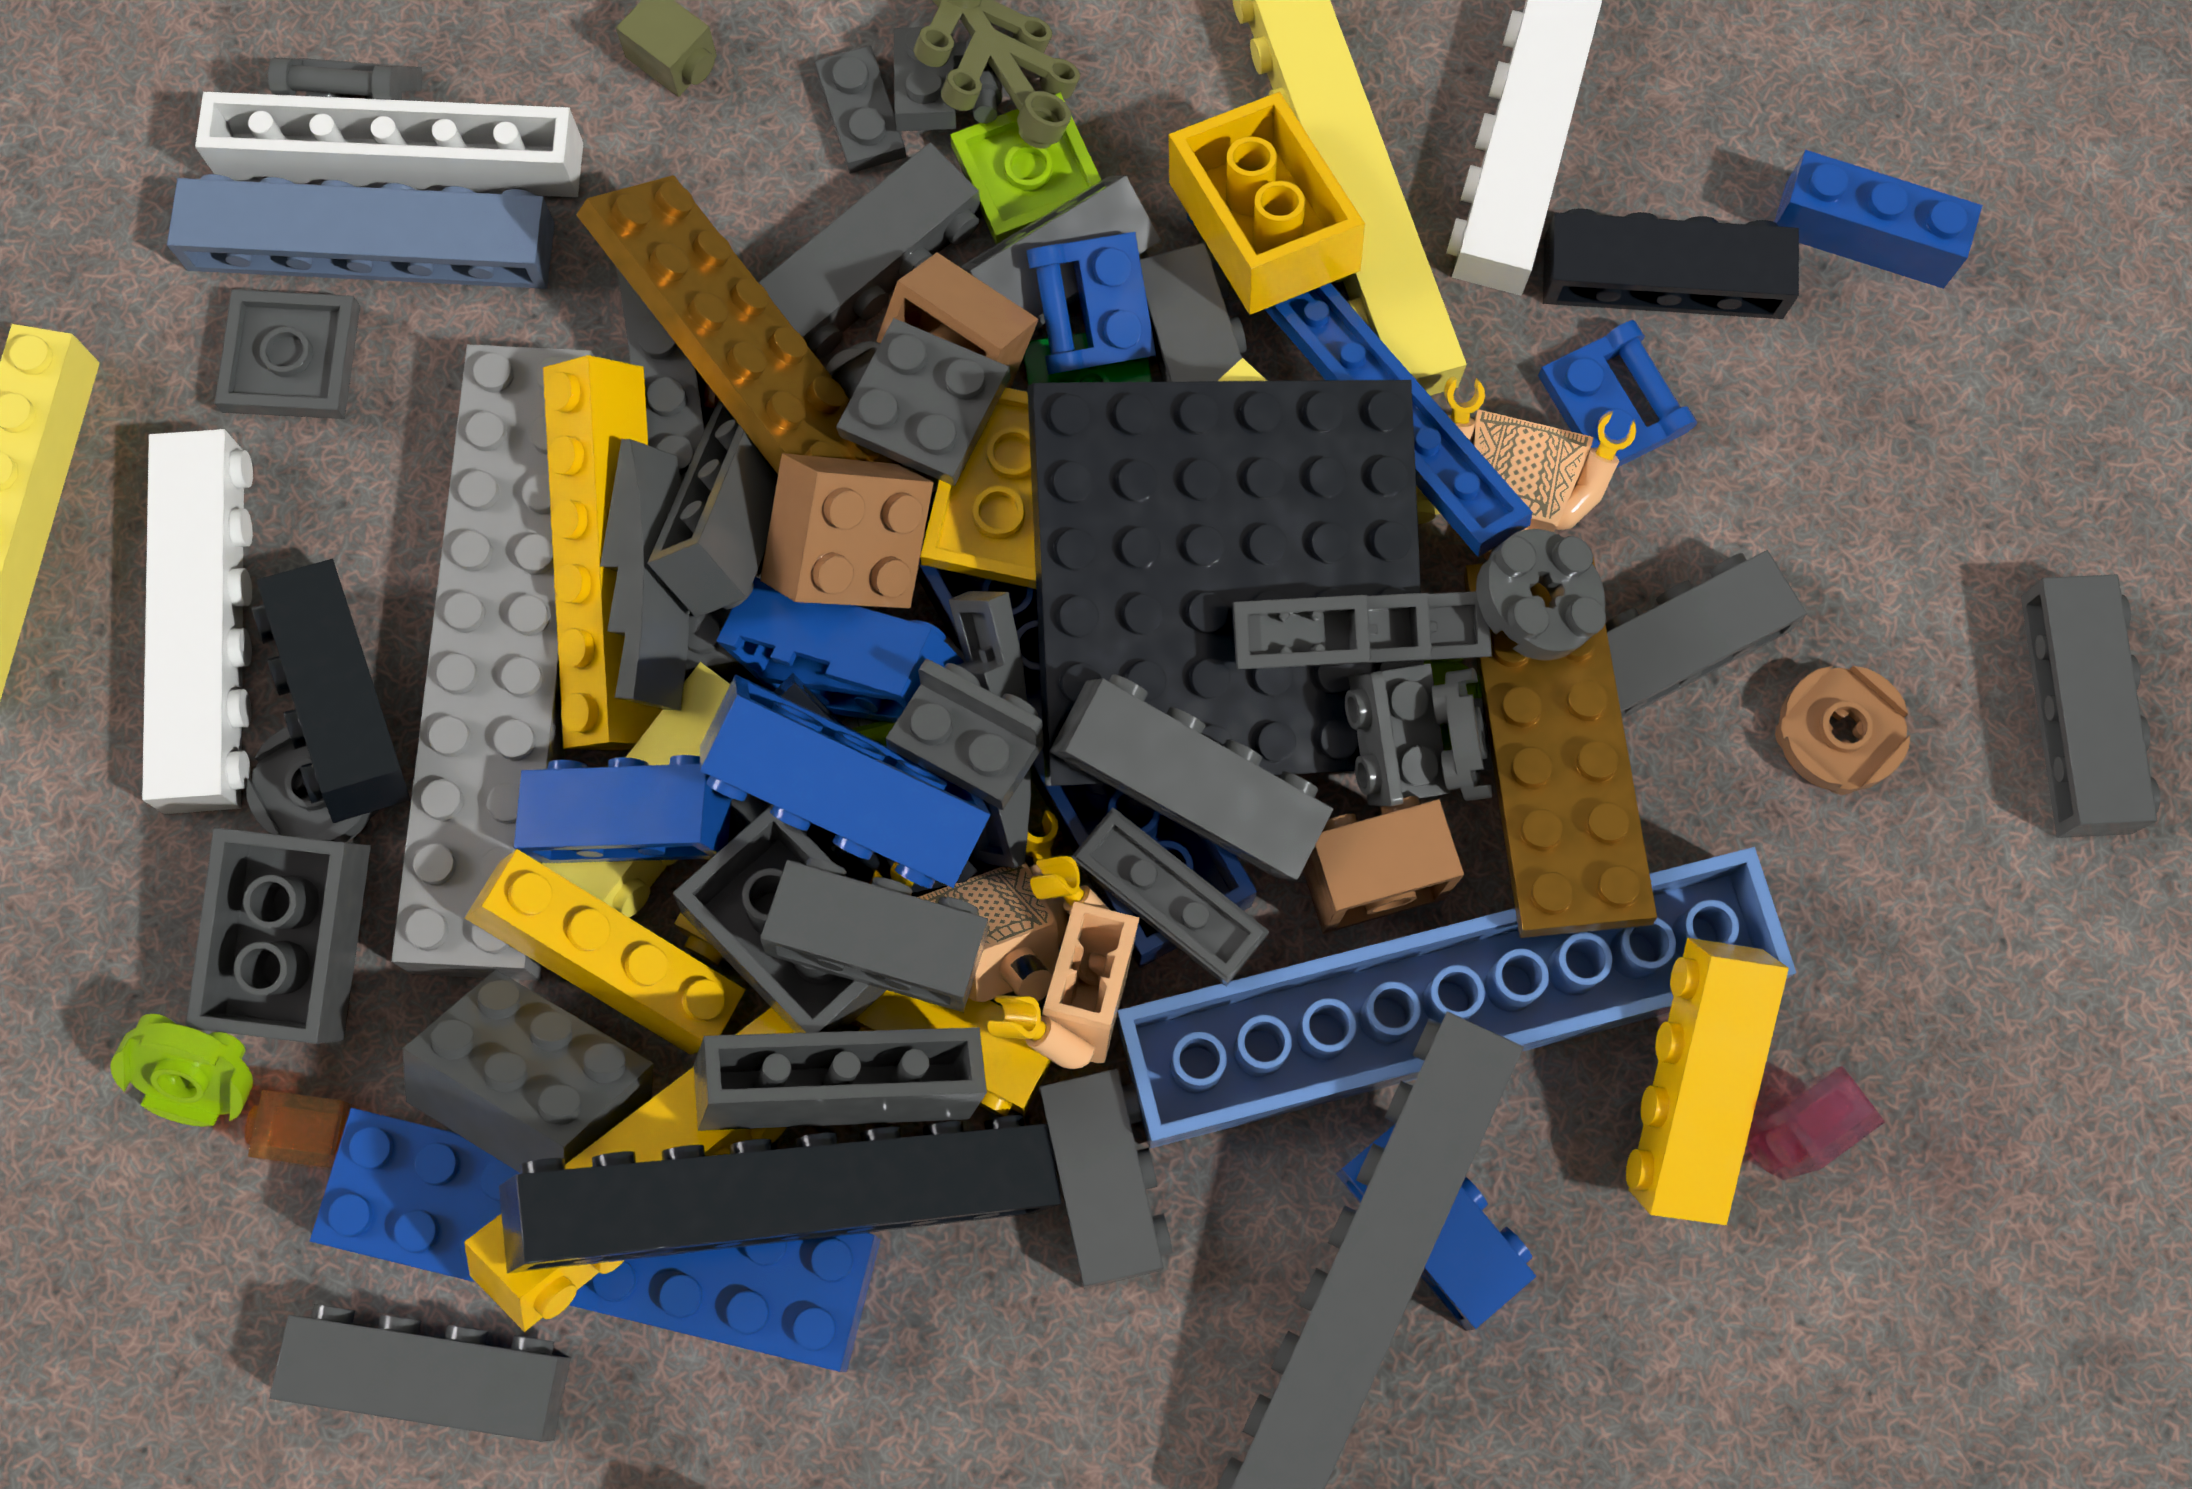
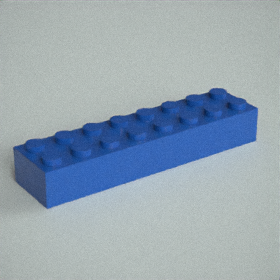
(424, 1191)

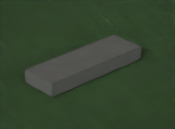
(1169, 896)

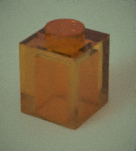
(296, 1129)

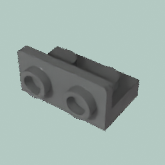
(968, 733)
(1396, 735)

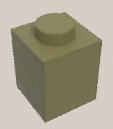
(668, 44)

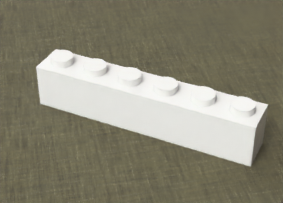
(391, 142)
(1522, 143)
(196, 622)

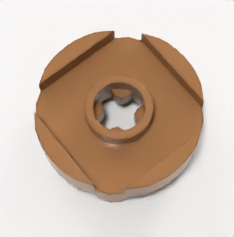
(1837, 764)

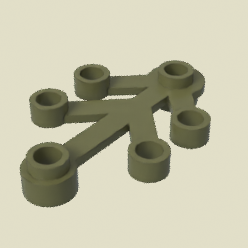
(1042, 114)

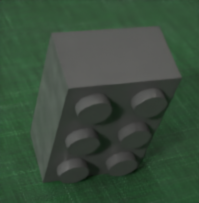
(730, 907)
(278, 936)
(522, 1075)

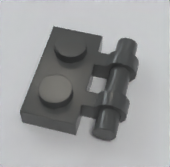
(919, 87)

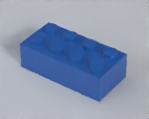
(840, 782)

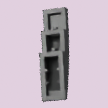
(642, 604)
(1359, 630)
(995, 658)

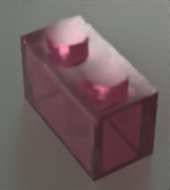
(1812, 1125)

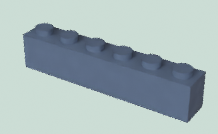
(361, 232)

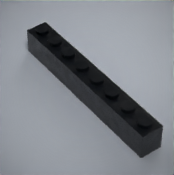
(773, 1195)

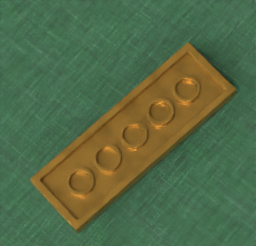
(722, 320)
(1564, 787)

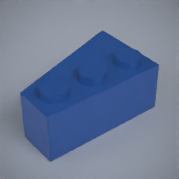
(845, 654)

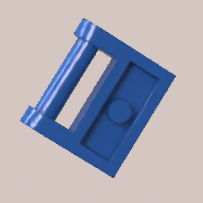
(1110, 301)
(1587, 389)

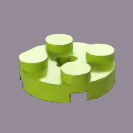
(183, 1071)

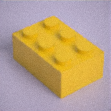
(1265, 202)

